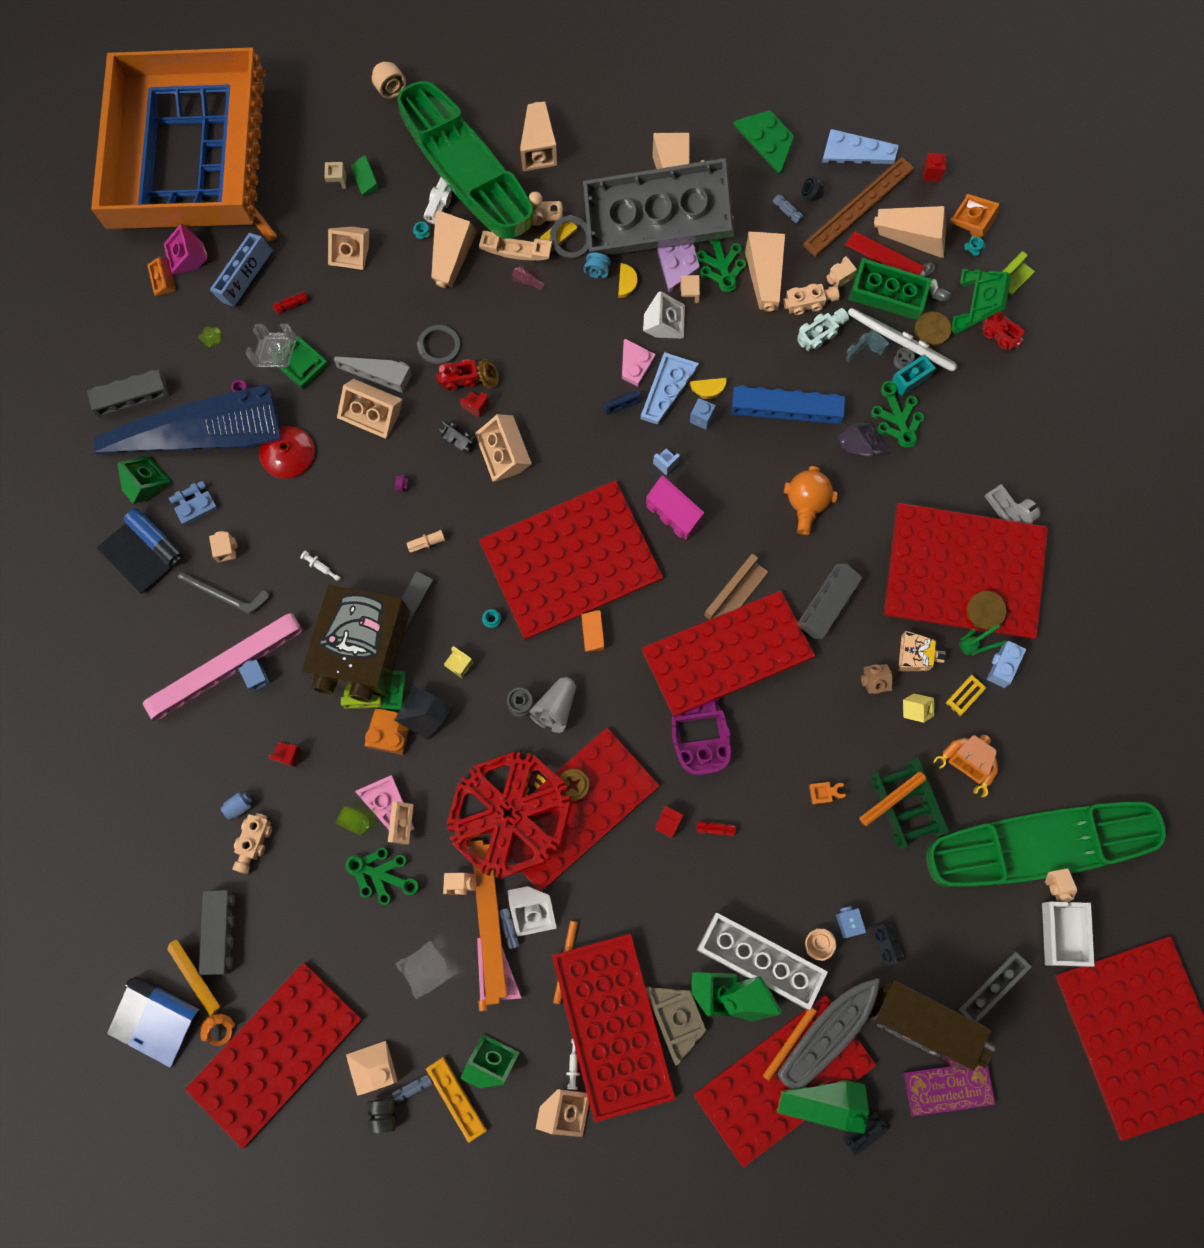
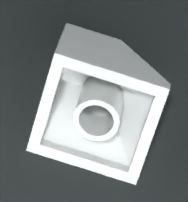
(665, 317)
(531, 911)

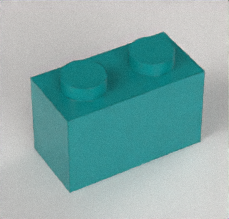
(913, 375)

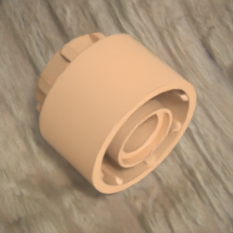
(388, 79)

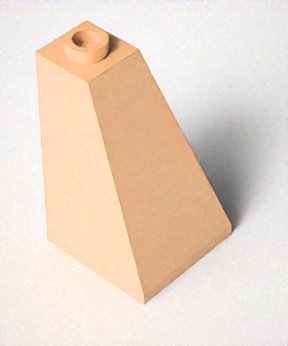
(538, 141)
(670, 149)
(916, 227)
(451, 245)
(765, 263)

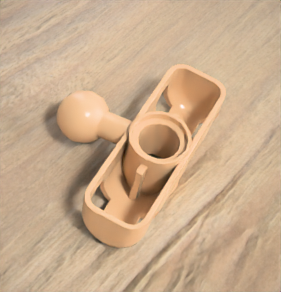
(542, 211)

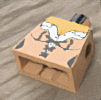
(918, 653)

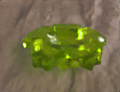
(210, 336)

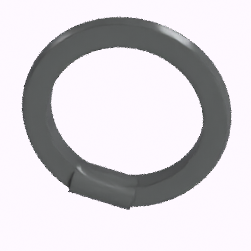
(572, 219)
(422, 351)

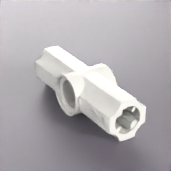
(439, 200)

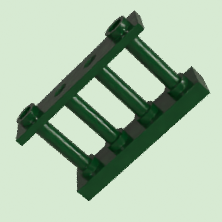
(928, 806)

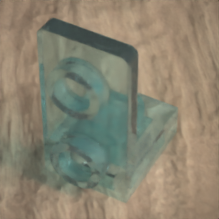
(873, 339)

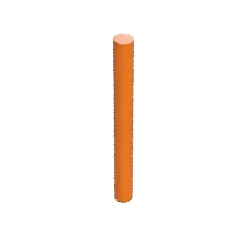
(568, 946)
(789, 1044)

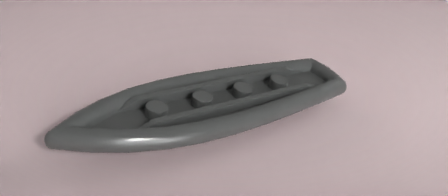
(829, 1034)

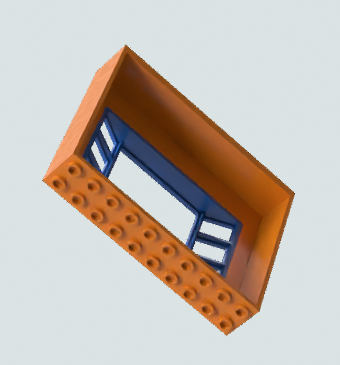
(131, 128)

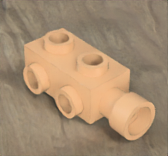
(809, 298)
(254, 837)

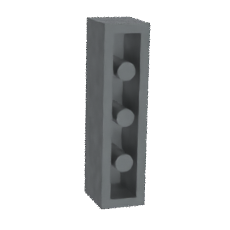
(127, 393)
(829, 601)
(216, 932)
(994, 988)

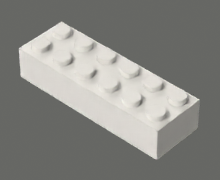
(756, 956)

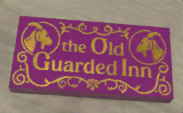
(947, 1089)

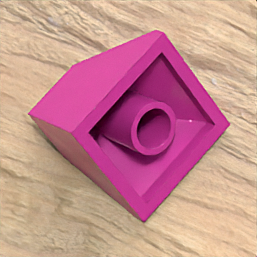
(184, 251)

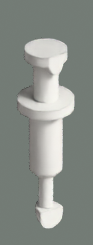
(317, 564)
(573, 1069)

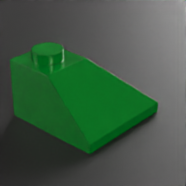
(141, 479)
(708, 989)
(750, 1000)
(489, 1063)

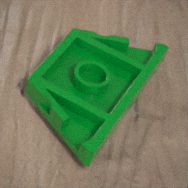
(767, 137)

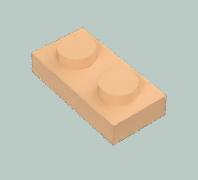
(400, 823)

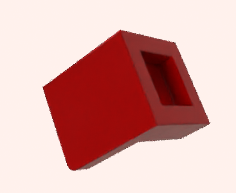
(475, 403)
(285, 754)
(668, 822)

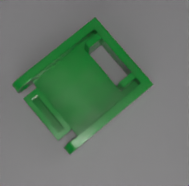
(301, 361)

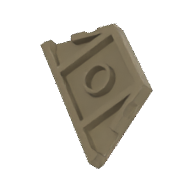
(677, 1019)

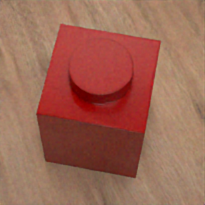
(934, 167)

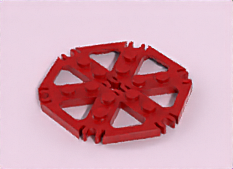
(491, 821)

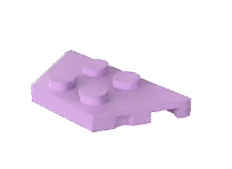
(677, 261)

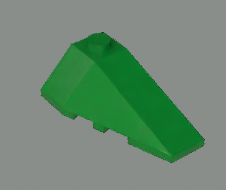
(834, 1105)

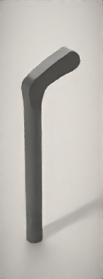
(249, 608)

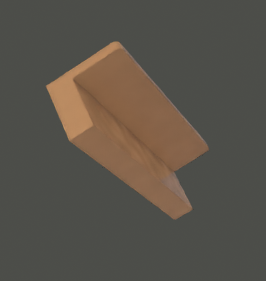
(738, 588)

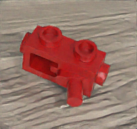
(1003, 330)
(456, 375)

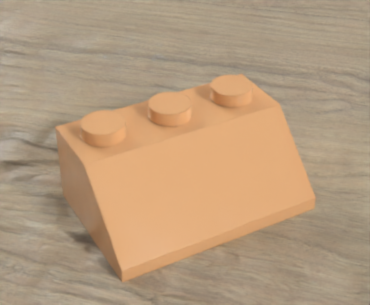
(369, 408)
(502, 447)

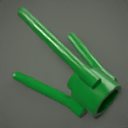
(970, 644)

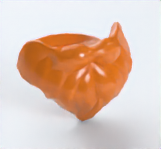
(213, 1020)

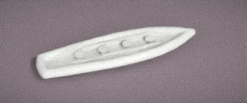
(904, 339)

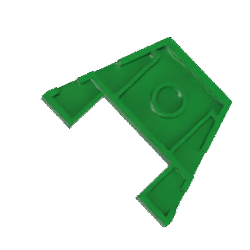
(988, 297)

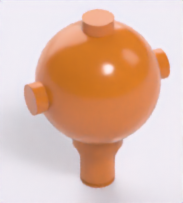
(809, 495)

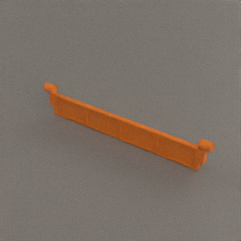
(489, 931)

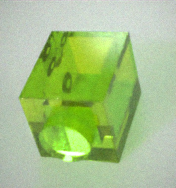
(353, 820)

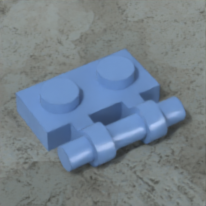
(196, 507)

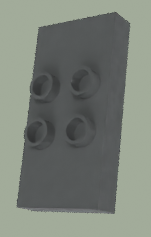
(659, 208)

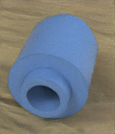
(236, 805)

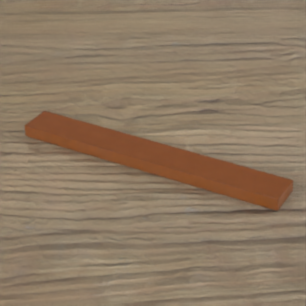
(858, 207)

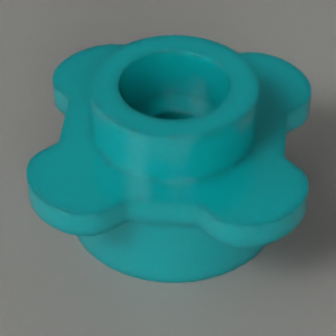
(978, 242)

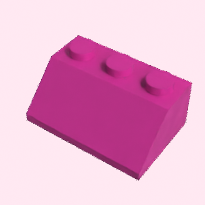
(674, 508)

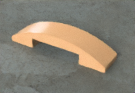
(515, 248)

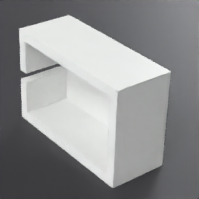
(1068, 934)

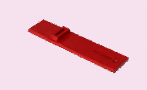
(882, 254)

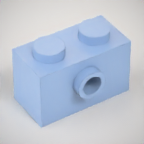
(1006, 664)

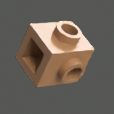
(877, 678)

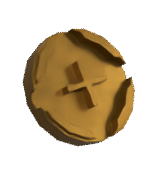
(932, 328)
(986, 610)

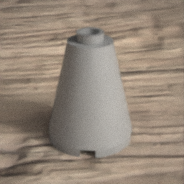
(555, 705)

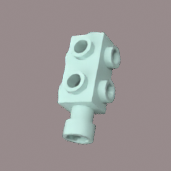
(814, 330)

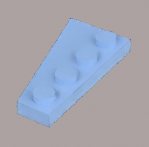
(855, 148)
(667, 385)

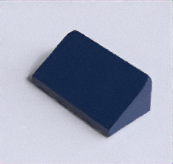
(621, 402)

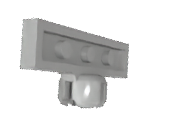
(1008, 509)

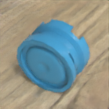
(597, 265)

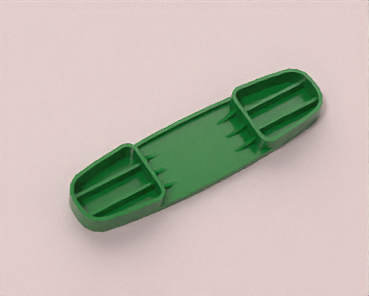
(464, 160)
(1045, 842)

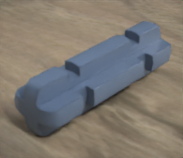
(787, 208)
(508, 928)
(412, 1088)

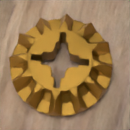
(488, 373)
(583, 785)

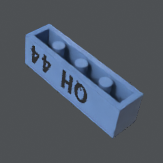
(241, 269)

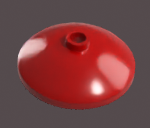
(291, 461)

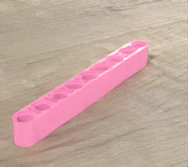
(221, 667)

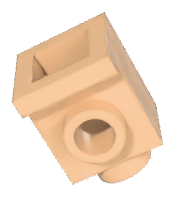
(841, 273)
(459, 883)
(1061, 885)

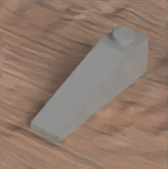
(384, 372)

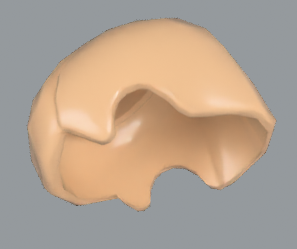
(820, 944)

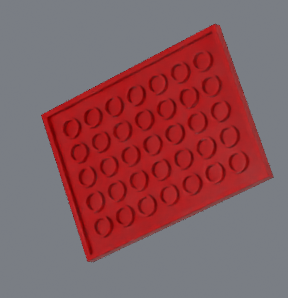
(951, 556)
(570, 560)
(1140, 1035)

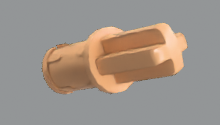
(425, 541)

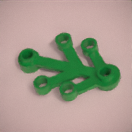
(722, 265)
(897, 417)
(378, 874)

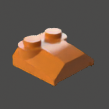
(976, 215)
(386, 733)

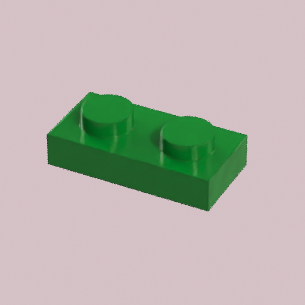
(395, 693)

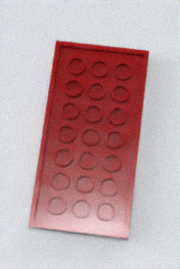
(727, 653)
(614, 791)
(613, 1028)
(273, 1055)
(746, 1103)

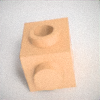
(223, 546)

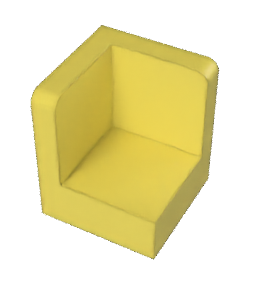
(458, 662)
(918, 707)

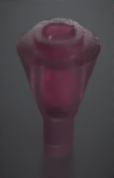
(524, 277)

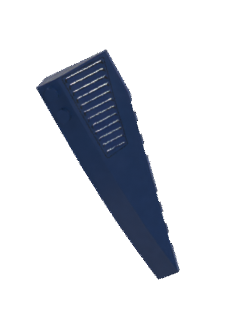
(222, 421)

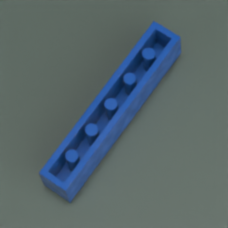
(788, 405)

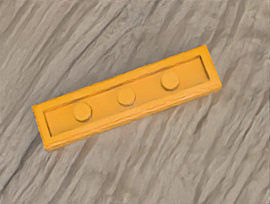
(193, 977)
(456, 1099)

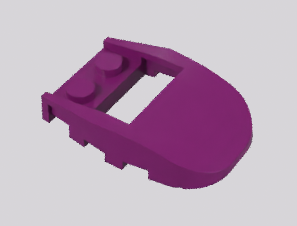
(706, 755)

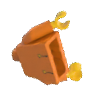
(973, 758)

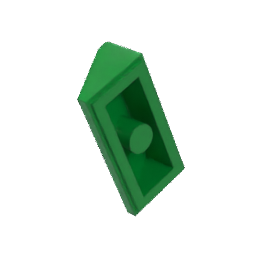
(364, 176)

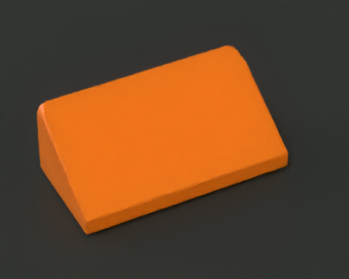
(161, 277)
(592, 631)

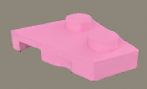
(635, 362)

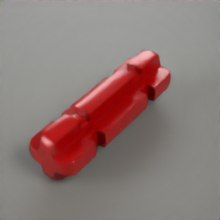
(290, 302)
(716, 828)

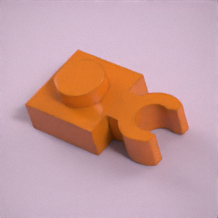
(823, 793)

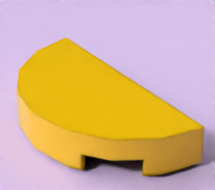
(627, 281)
(708, 388)

